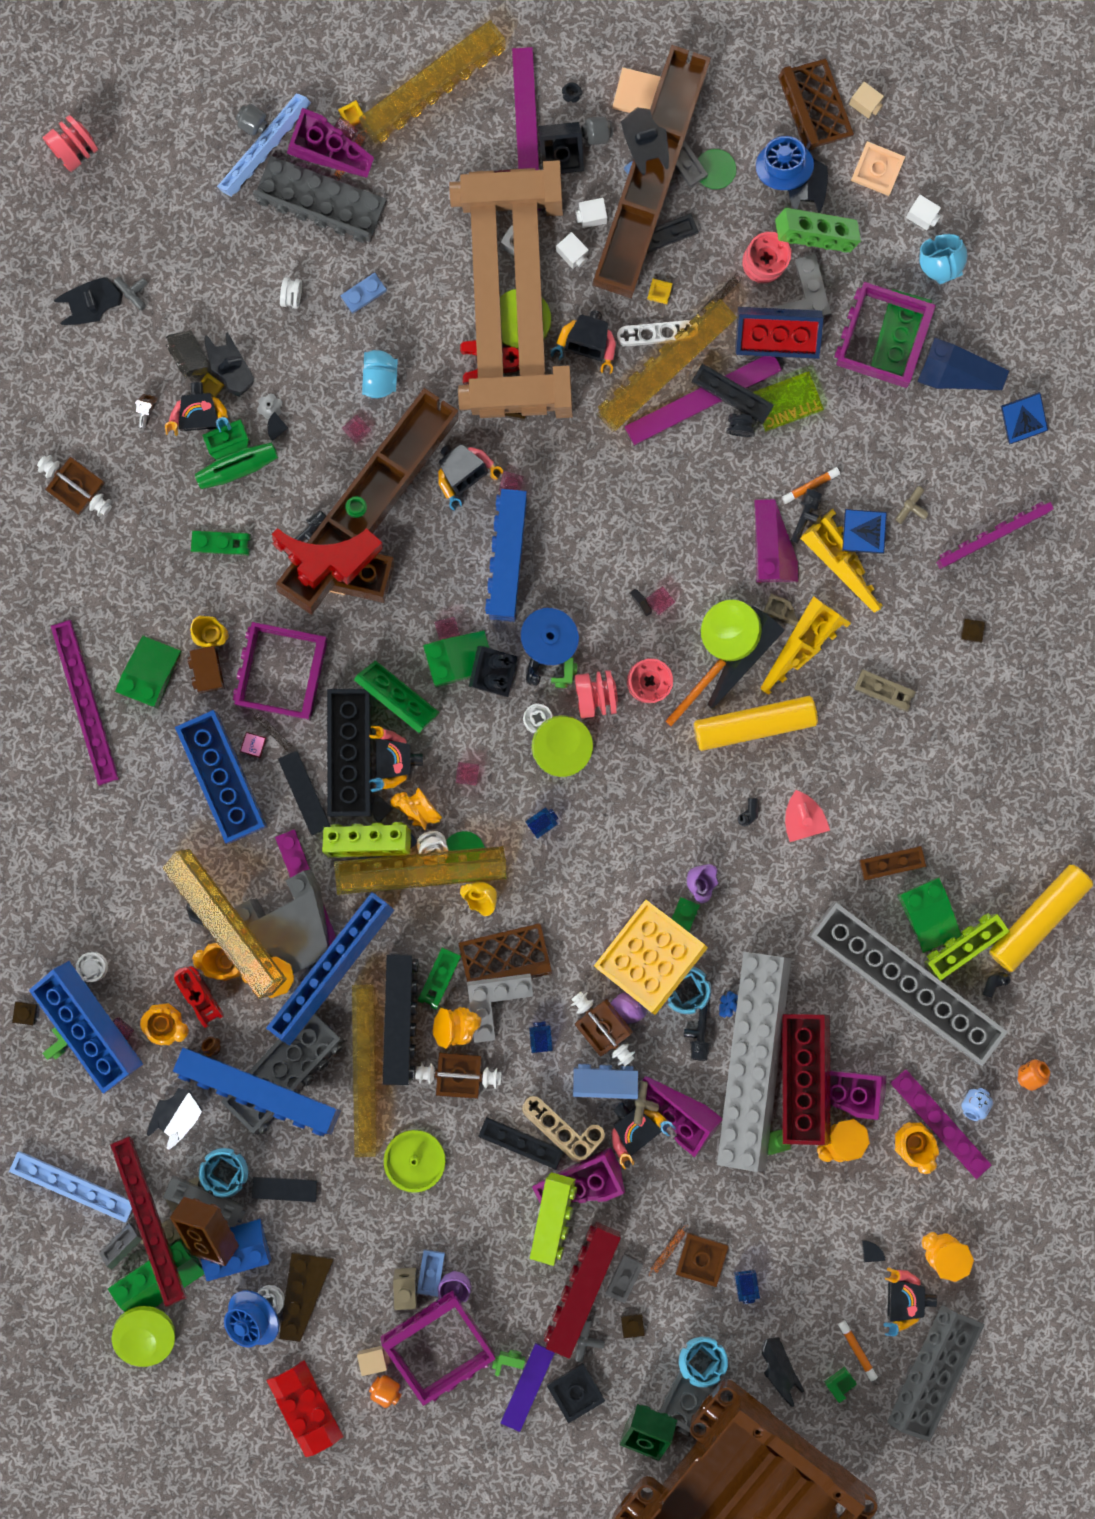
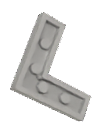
(812, 287)
(484, 992)

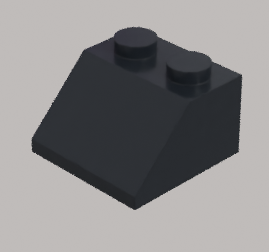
(564, 144)

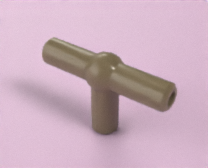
(910, 505)
(641, 1103)

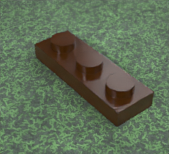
(892, 863)

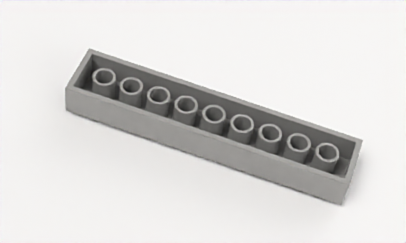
(907, 984)
(754, 1062)

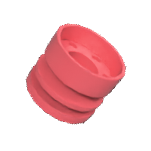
(70, 143)
(772, 249)
(661, 678)
(596, 694)

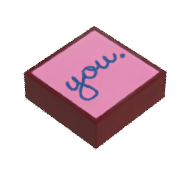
(253, 744)

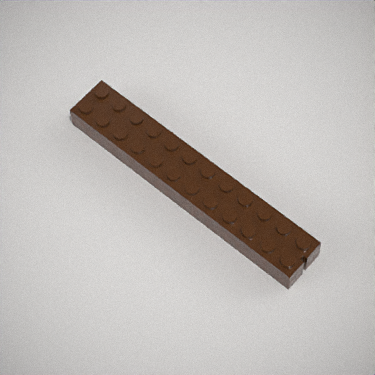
(645, 194)
(379, 484)

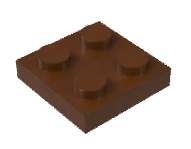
(701, 1259)

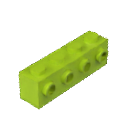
(366, 840)
(967, 946)
(553, 1218)

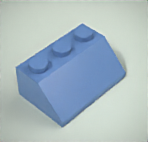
(605, 1082)

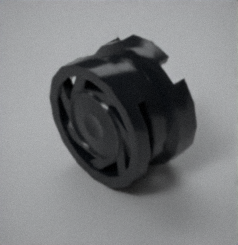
(741, 425)

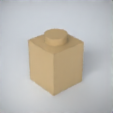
(867, 100)
(373, 1360)

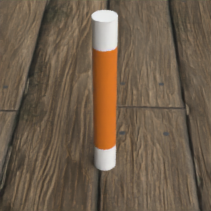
(811, 485)
(858, 1351)

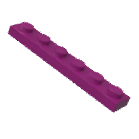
(1001, 530)
(296, 862)
(940, 1124)

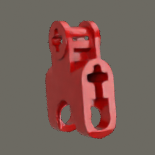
(470, 347)
(205, 1002)

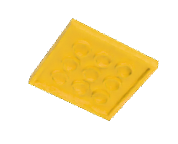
(650, 957)

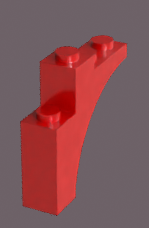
(317, 561)

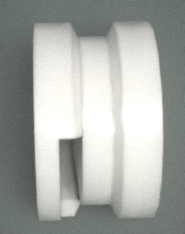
(291, 293)
(535, 716)
(429, 843)
(92, 967)
(274, 1296)

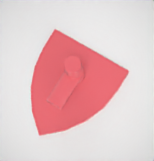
(804, 817)

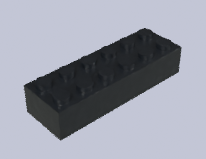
(349, 753)
(399, 1019)

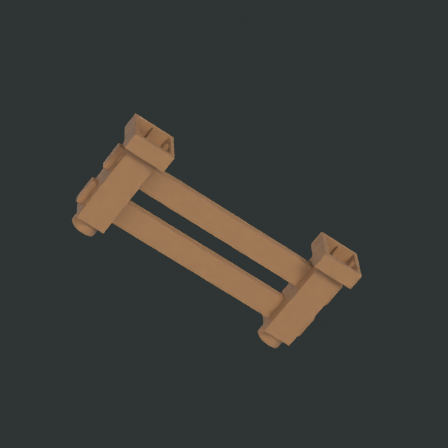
(523, 193)

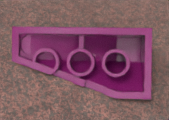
(325, 145)
(773, 547)
(858, 1093)
(693, 1120)
(596, 1178)

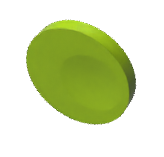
(509, 324)
(731, 630)
(562, 746)
(414, 1161)
(143, 1336)

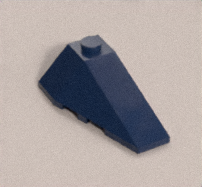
(956, 368)

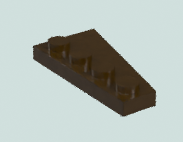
(303, 1288)

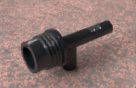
(810, 501)
(314, 522)
(699, 1048)

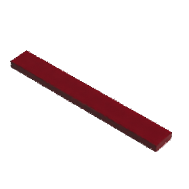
(148, 1221)

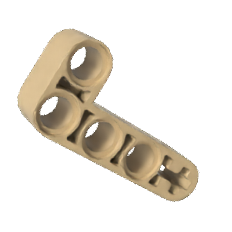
(559, 1126)

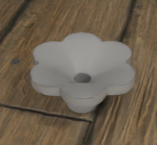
(266, 410)

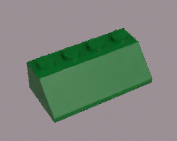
(141, 1287)

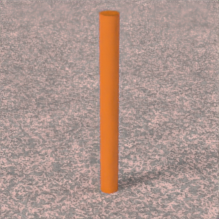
(695, 692)

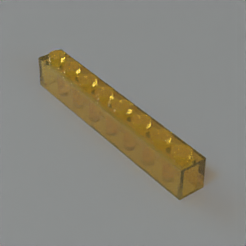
(432, 82)
(666, 365)
(420, 870)
(224, 923)
(364, 1070)

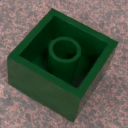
(648, 1432)

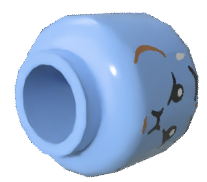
(977, 1104)

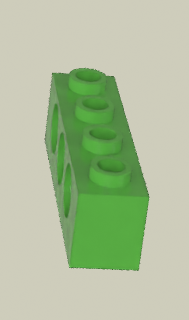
(817, 230)

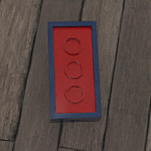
(779, 332)

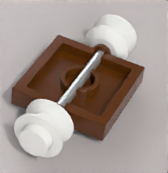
(74, 485)
(603, 1028)
(458, 1075)

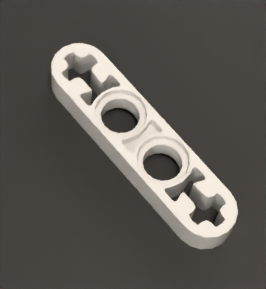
(656, 329)

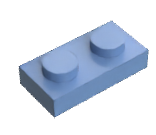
(363, 293)
(430, 1272)

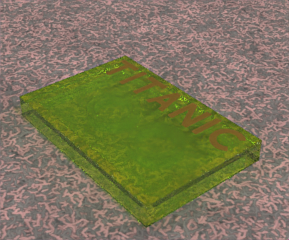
(791, 399)

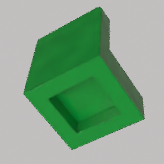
(840, 1384)

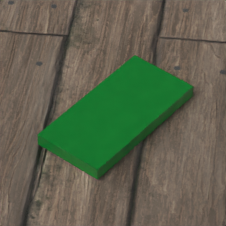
(896, 337)
(396, 696)

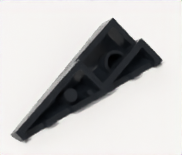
(735, 670)

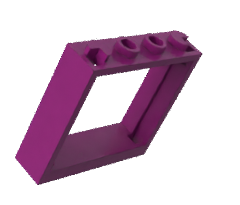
(896, 299)
(248, 654)
(419, 1321)

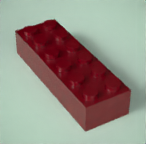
(806, 1079)
(582, 1290)

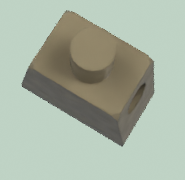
(405, 1289)

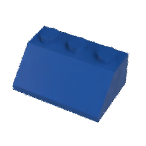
(251, 1252)

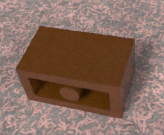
(206, 670)

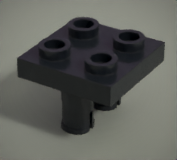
(493, 671)

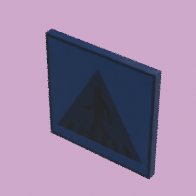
(1024, 418)
(864, 531)

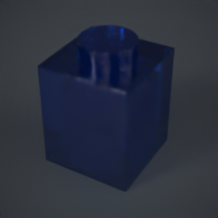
(542, 822)
(540, 1037)
(746, 1286)

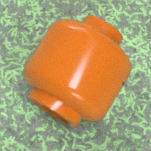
(1033, 1074)
(385, 1391)

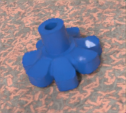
(728, 1004)

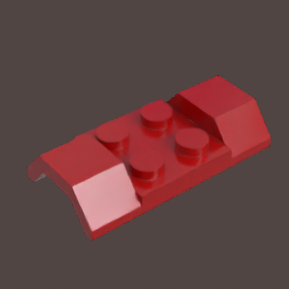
(305, 1409)

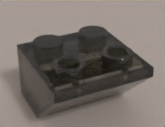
(186, 349)

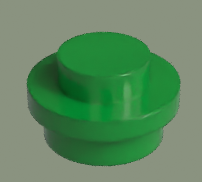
(356, 507)

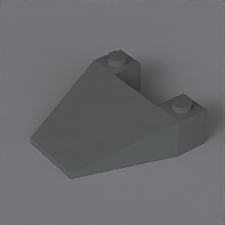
(294, 930)

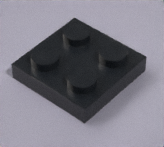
(575, 1392)

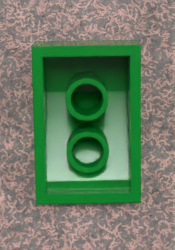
(453, 657)
(148, 672)
(930, 914)

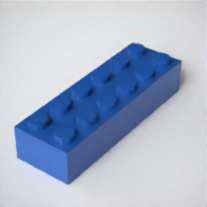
(508, 552)
(221, 777)
(85, 1026)

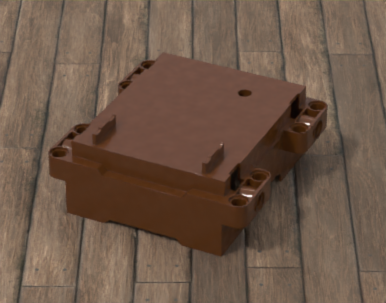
(748, 1469)

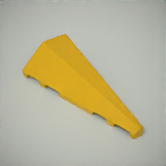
(826, 543)
(805, 641)

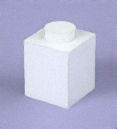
(591, 213)
(924, 213)
(572, 251)

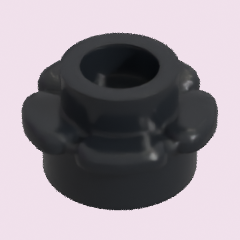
(571, 87)

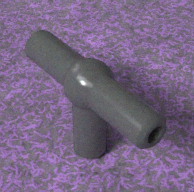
(130, 292)
(584, 1341)

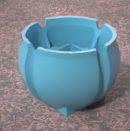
(943, 257)
(379, 374)
(698, 1001)
(216, 1185)
(713, 1372)

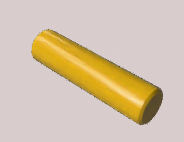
(755, 723)
(1041, 918)

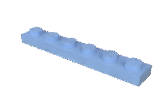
(263, 145)
(71, 1186)

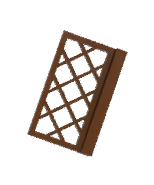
(798, 104)
(535, 969)

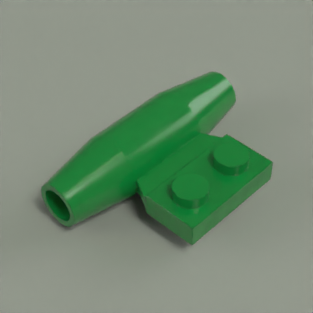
(232, 456)

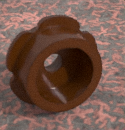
(211, 1046)

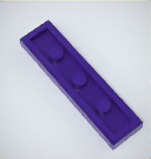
(527, 1387)

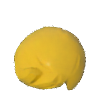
(208, 632)
(480, 897)

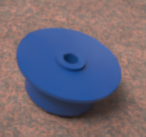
(784, 163)
(549, 636)
(251, 1319)

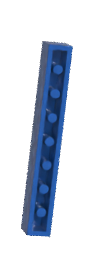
(330, 969)
(257, 1091)

